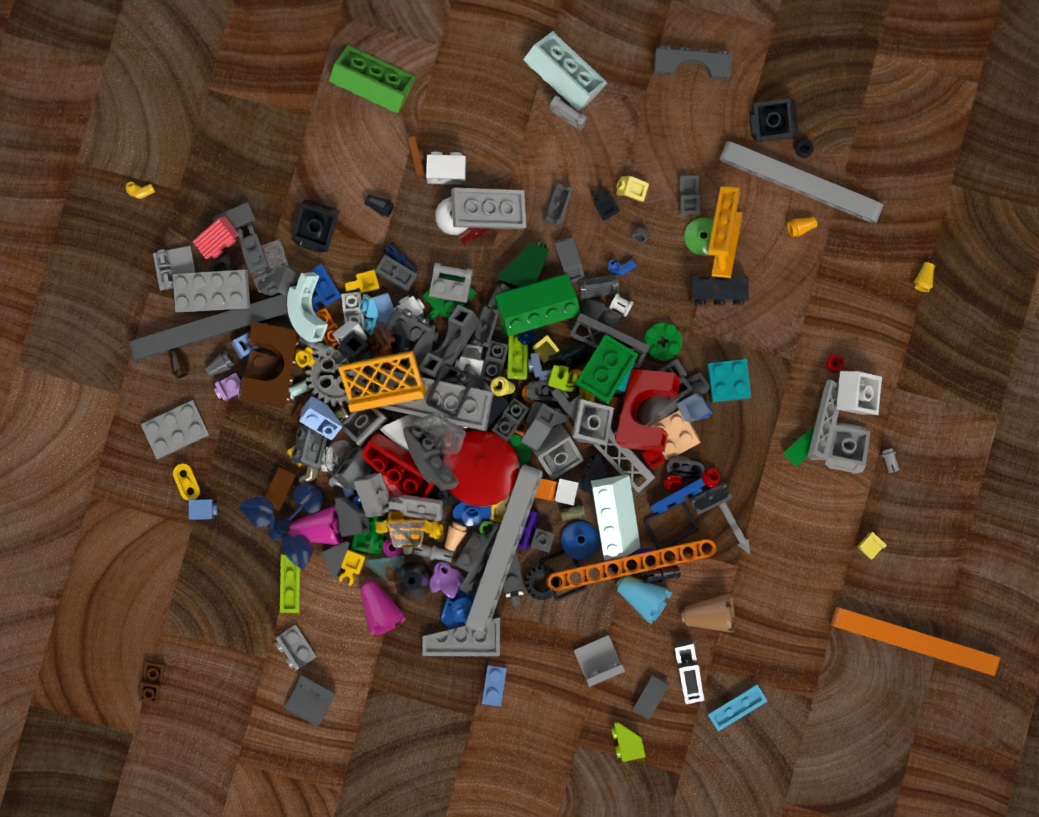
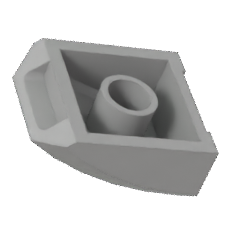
(848, 448)

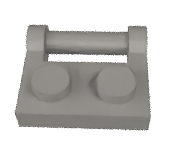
(567, 113)
(450, 289)

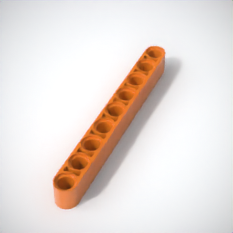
(639, 559)
(915, 641)

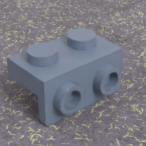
(535, 367)

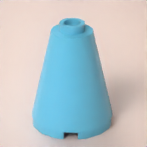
(643, 597)

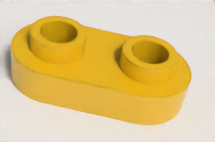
(187, 482)

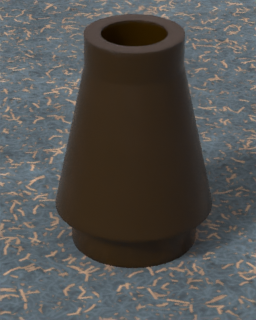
(178, 364)

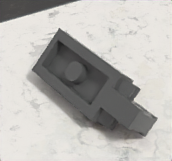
(513, 584)

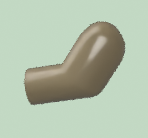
(310, 475)

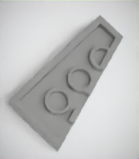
(464, 642)

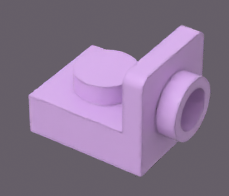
(228, 387)

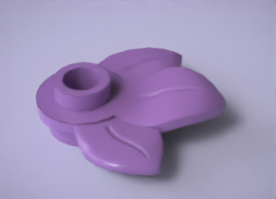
(446, 582)

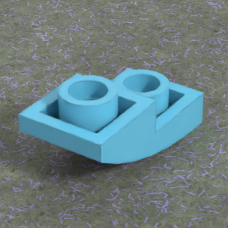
(369, 309)

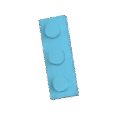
(737, 707)

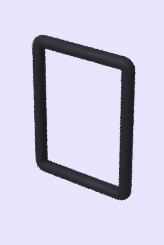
(464, 395)
(678, 538)
(576, 565)

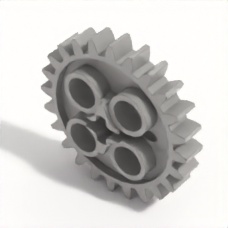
(333, 392)

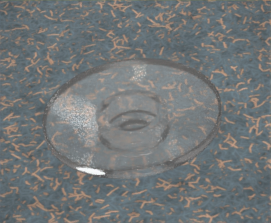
(337, 449)

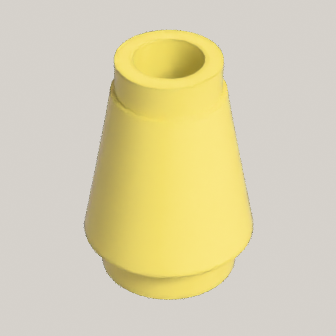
(501, 386)

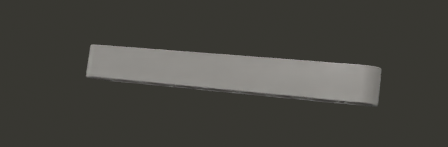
(801, 182)
(504, 549)

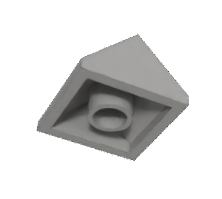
(592, 423)

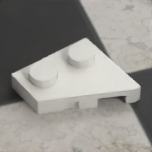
(395, 430)

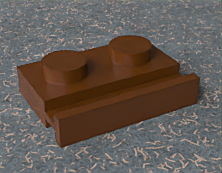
(381, 341)
(260, 366)

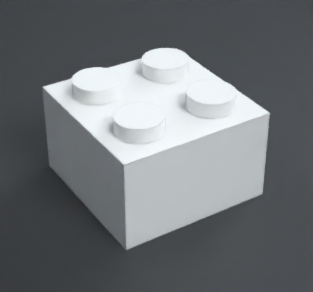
(446, 168)
(859, 392)

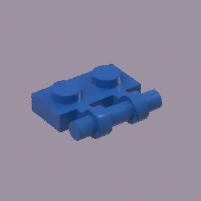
(324, 287)

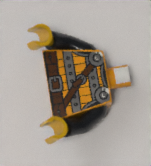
(405, 530)

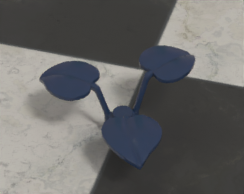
(259, 512)

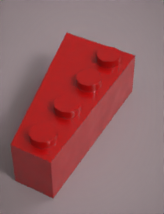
(396, 466)

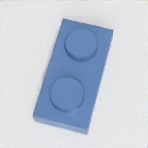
(494, 685)

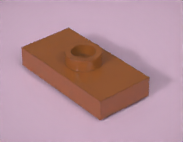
(417, 156)

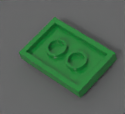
(606, 369)

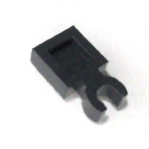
(606, 205)

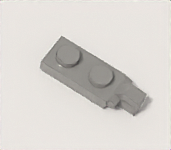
(417, 507)

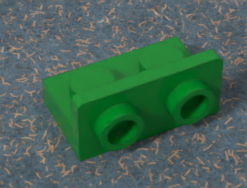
(372, 541)

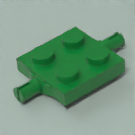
(446, 307)

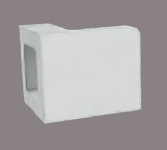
(344, 331)
(566, 492)

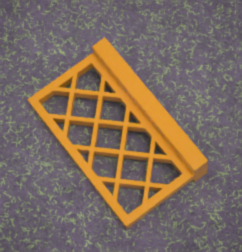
(388, 396)

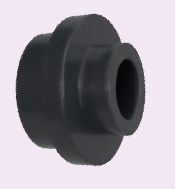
(804, 142)

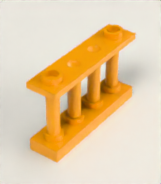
(725, 232)

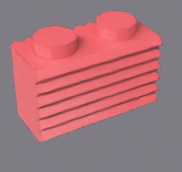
(216, 237)

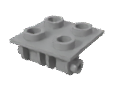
(172, 262)

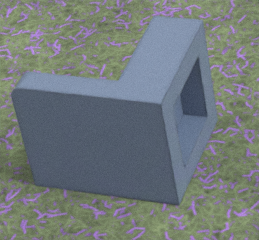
(693, 408)

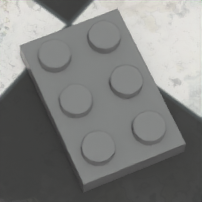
(175, 429)

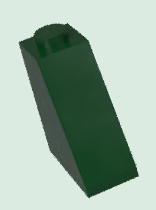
(525, 267)

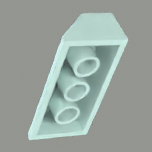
(565, 71)
(615, 516)

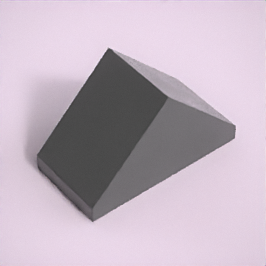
(334, 558)

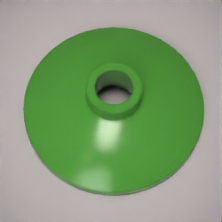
(692, 235)

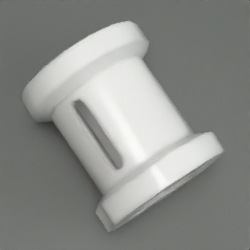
(624, 310)

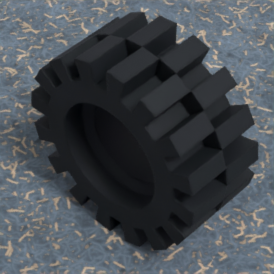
(446, 496)
(532, 590)

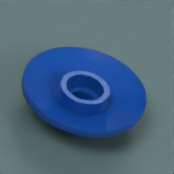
(471, 515)
(573, 547)

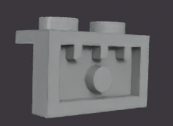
(295, 647)

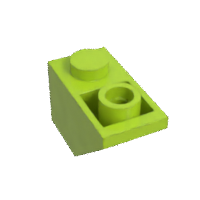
(629, 743)

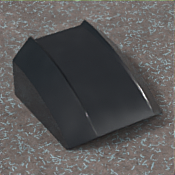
(774, 120)
(315, 226)

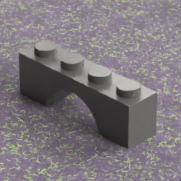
(716, 64)
(460, 329)

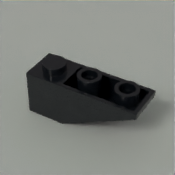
(400, 344)

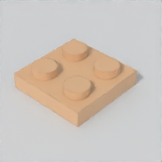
(681, 434)

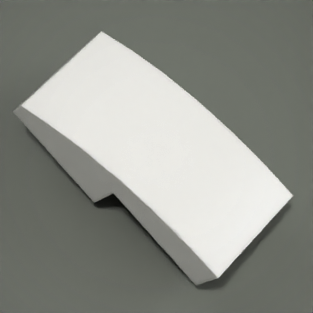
(351, 308)

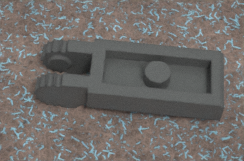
(252, 249)

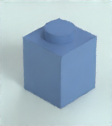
(202, 509)

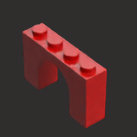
(642, 386)

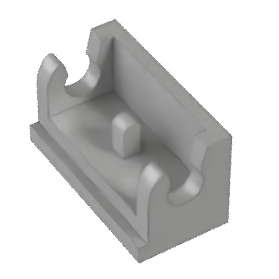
(373, 495)

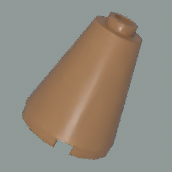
(711, 614)

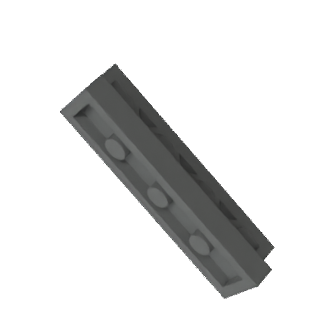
(603, 329)

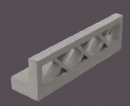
(825, 423)
(632, 457)

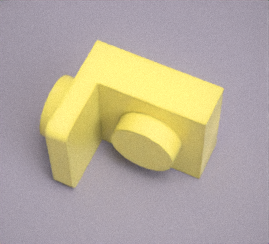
(632, 188)

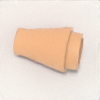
(454, 535)

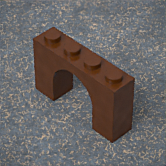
(282, 343)

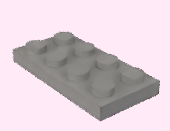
(488, 208)
(211, 291)

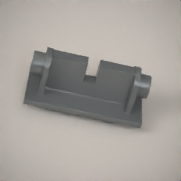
(599, 286)
(479, 382)

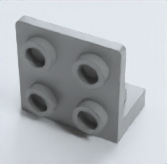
(598, 661)

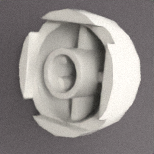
(444, 218)

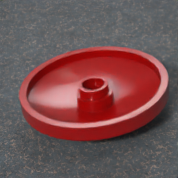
(484, 469)

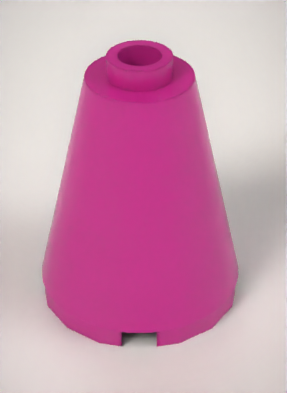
(318, 527)
(379, 608)

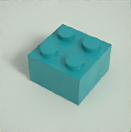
(729, 381)

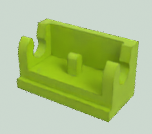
(560, 378)

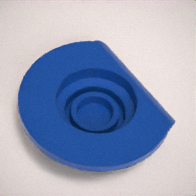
(457, 609)

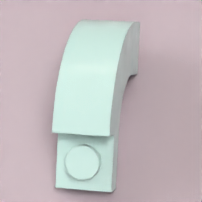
(301, 310)

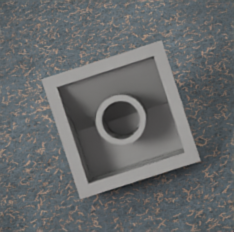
(363, 424)
(558, 453)

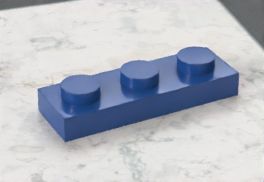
(677, 497)

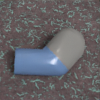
(347, 492)

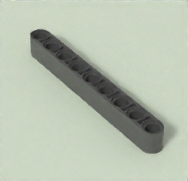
(208, 328)

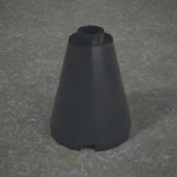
(422, 576)

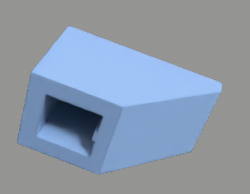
(320, 418)

